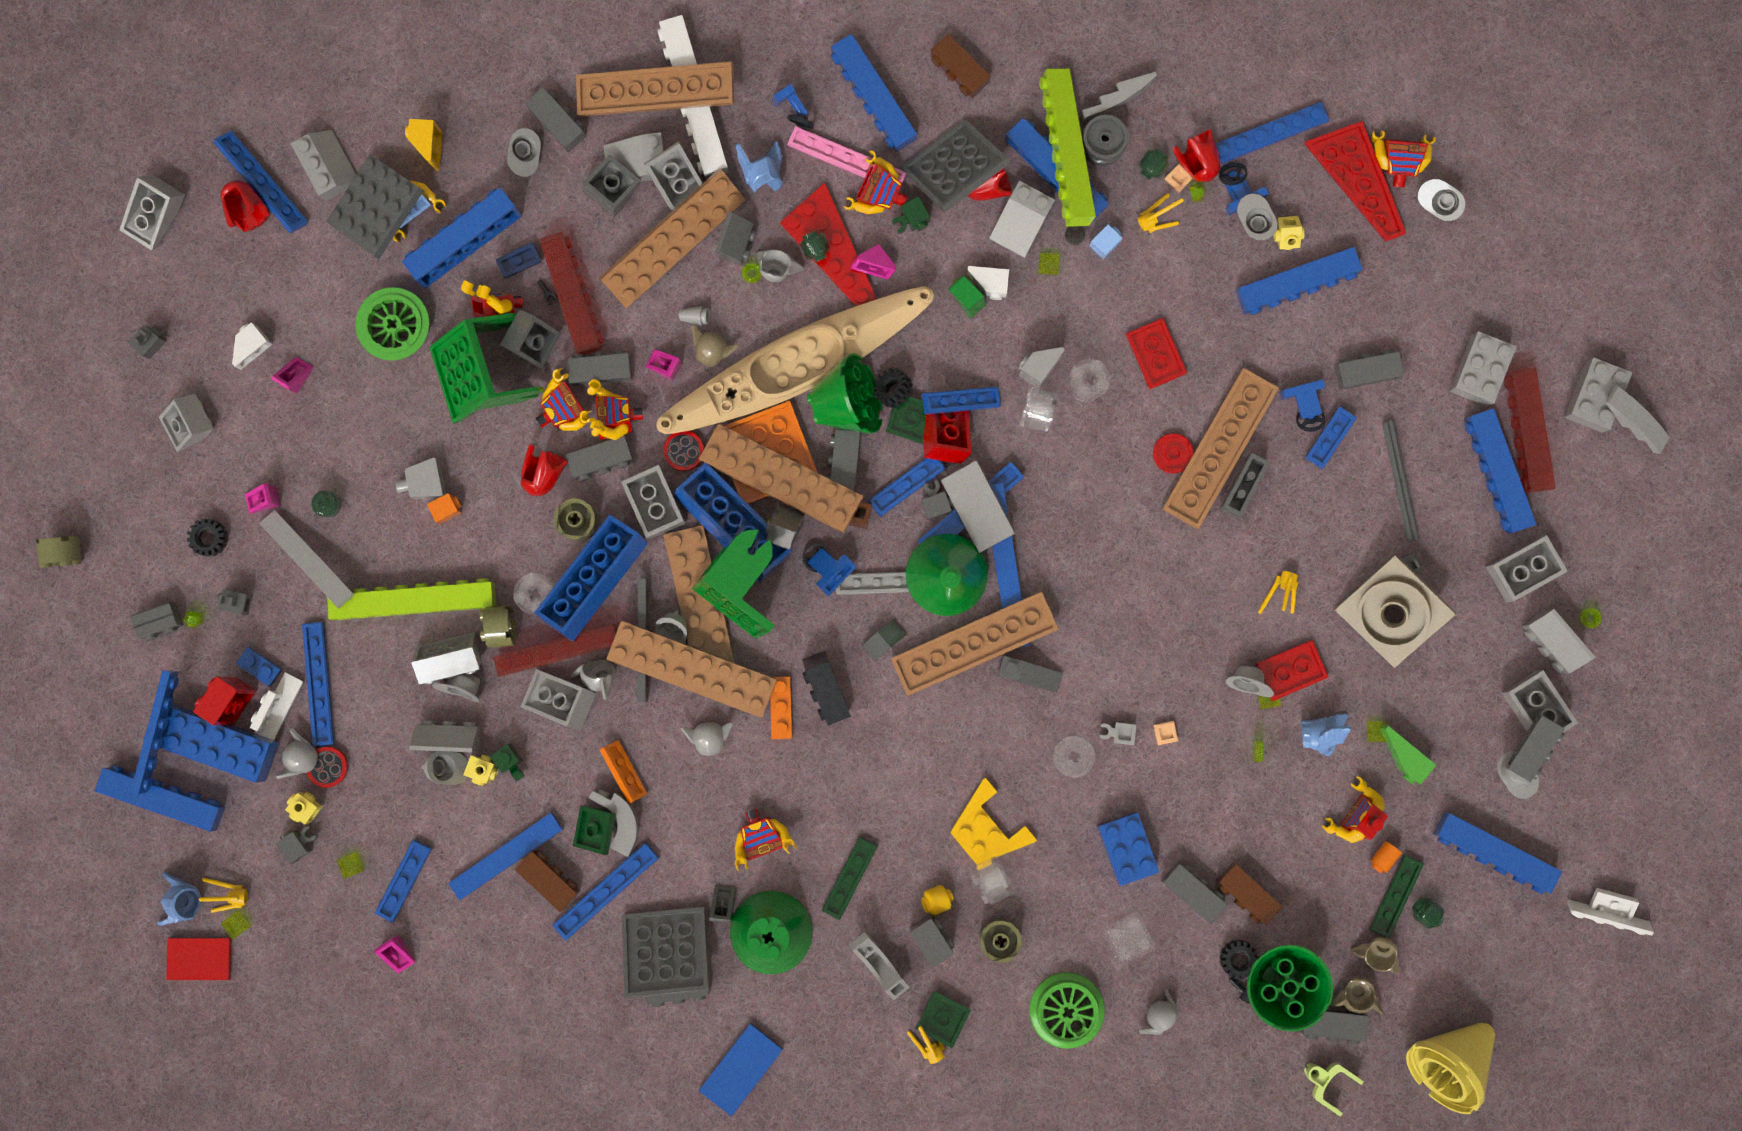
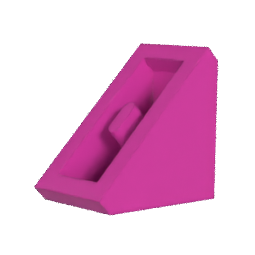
(875, 263)
(664, 364)
(293, 374)
(262, 498)
(395, 954)

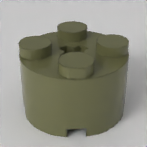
(571, 509)
(58, 551)
(498, 626)
(1010, 946)

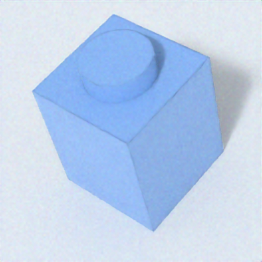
(1106, 241)

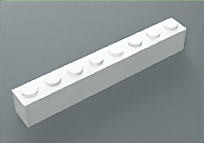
(700, 119)

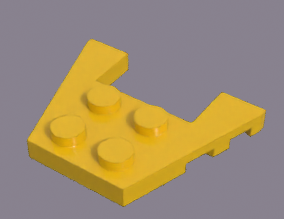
(979, 833)

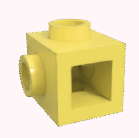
(1289, 232)
(474, 771)
(303, 807)

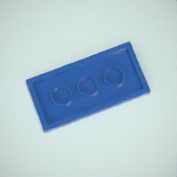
(740, 1069)

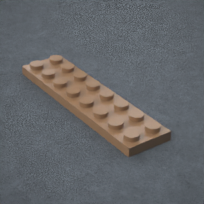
(655, 89)
(672, 238)
(1220, 448)
(781, 478)
(688, 560)
(974, 643)
(691, 669)

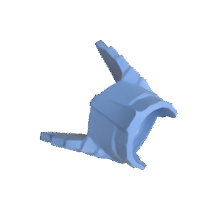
(762, 169)
(1324, 733)
(179, 901)

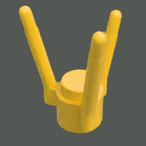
(1148, 220)
(1287, 582)
(237, 896)
(932, 1051)

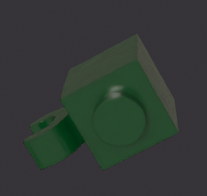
(914, 215)
(508, 760)

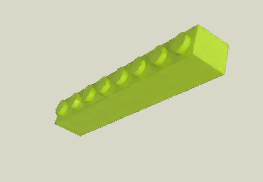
(1067, 147)
(415, 600)

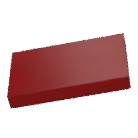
(1156, 353)
(1292, 669)
(198, 959)

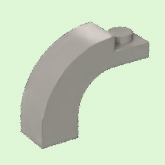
(626, 819)
(879, 965)

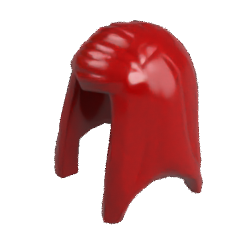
(1200, 158)
(995, 187)
(243, 206)
(541, 472)

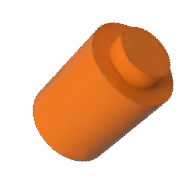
(1385, 857)

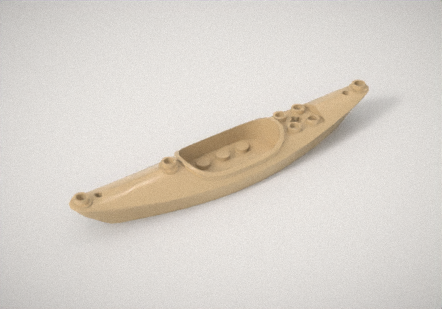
(794, 361)

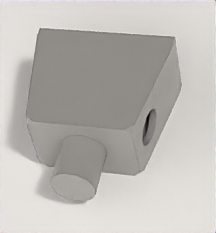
(423, 480)

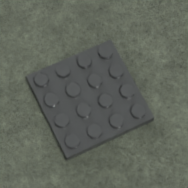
(955, 165)
(374, 206)
(665, 953)

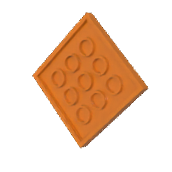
(777, 431)

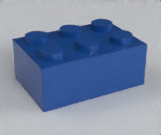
(1127, 848)

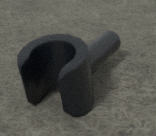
(547, 293)
(1244, 996)

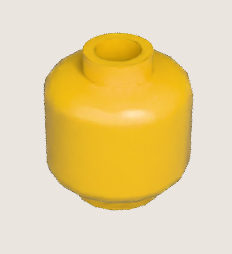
(937, 900)

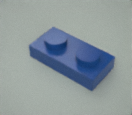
(259, 666)

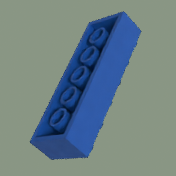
(461, 238)
(725, 513)
(591, 577)
(218, 746)

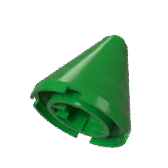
(946, 574)

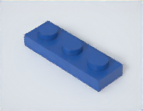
(1330, 437)

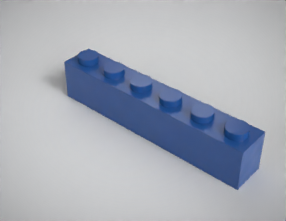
(873, 92)
(1038, 154)
(1298, 281)
(1499, 471)
(161, 799)
(1497, 853)

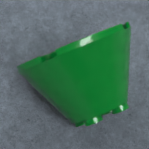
(847, 397)
(776, 914)
(1289, 987)

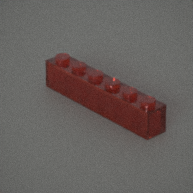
(571, 294)
(1529, 430)
(554, 651)

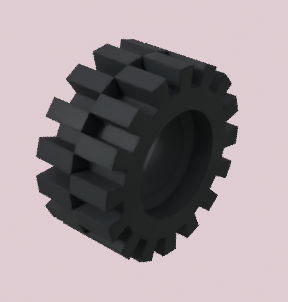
(901, 391)
(195, 537)
(1230, 950)

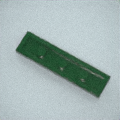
(849, 878)
(1396, 896)

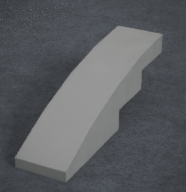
(1123, 94)
(1638, 419)

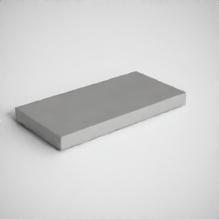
(978, 506)

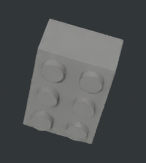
(1482, 369)
(1591, 393)
(653, 502)
(1526, 569)
(1538, 696)

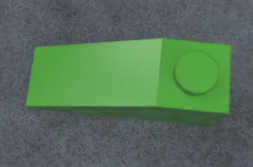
(1407, 758)

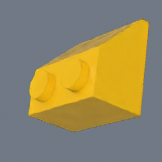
(427, 139)

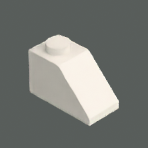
(991, 281)
(249, 345)

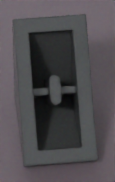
(884, 640)
(722, 904)

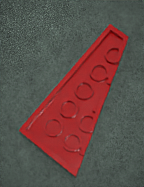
(1355, 168)
(820, 214)

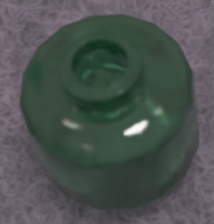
(1153, 164)
(815, 245)
(326, 504)
(1428, 913)

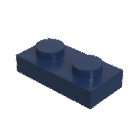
(518, 260)

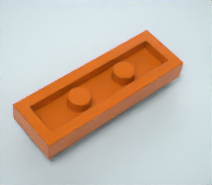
(781, 709)
(623, 771)

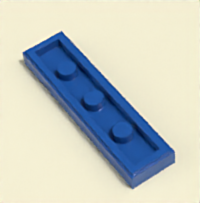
(961, 400)
(906, 485)
(403, 881)

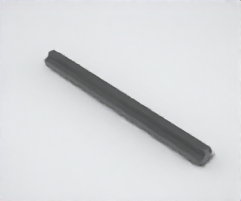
(1400, 480)

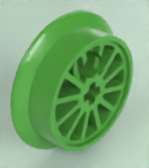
(369, 310)
(1080, 1036)

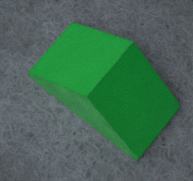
(967, 296)

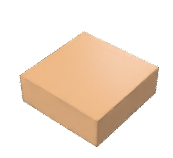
(1178, 178)
(1165, 732)

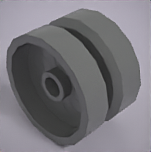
(1115, 136)

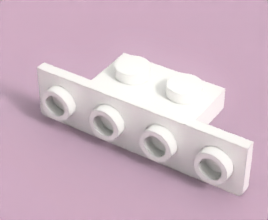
(275, 707)
(1613, 910)

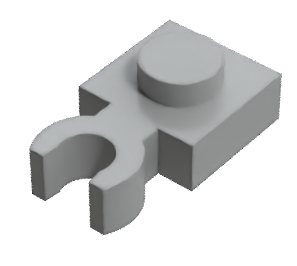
(1121, 733)

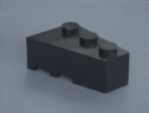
(825, 688)

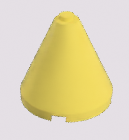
(1455, 1066)

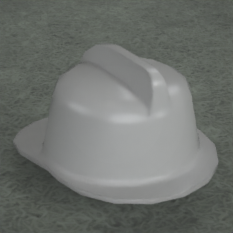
(524, 152)
(1441, 199)
(1257, 217)
(672, 626)
(1249, 680)
(462, 685)
(445, 767)
(1516, 784)

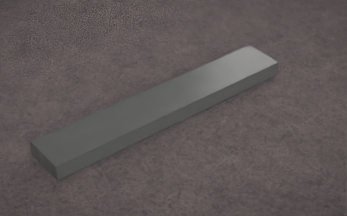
(642, 621)

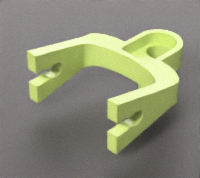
(1322, 1079)

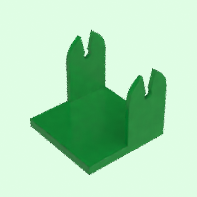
(464, 370)
(731, 577)

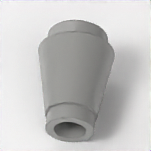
(695, 315)

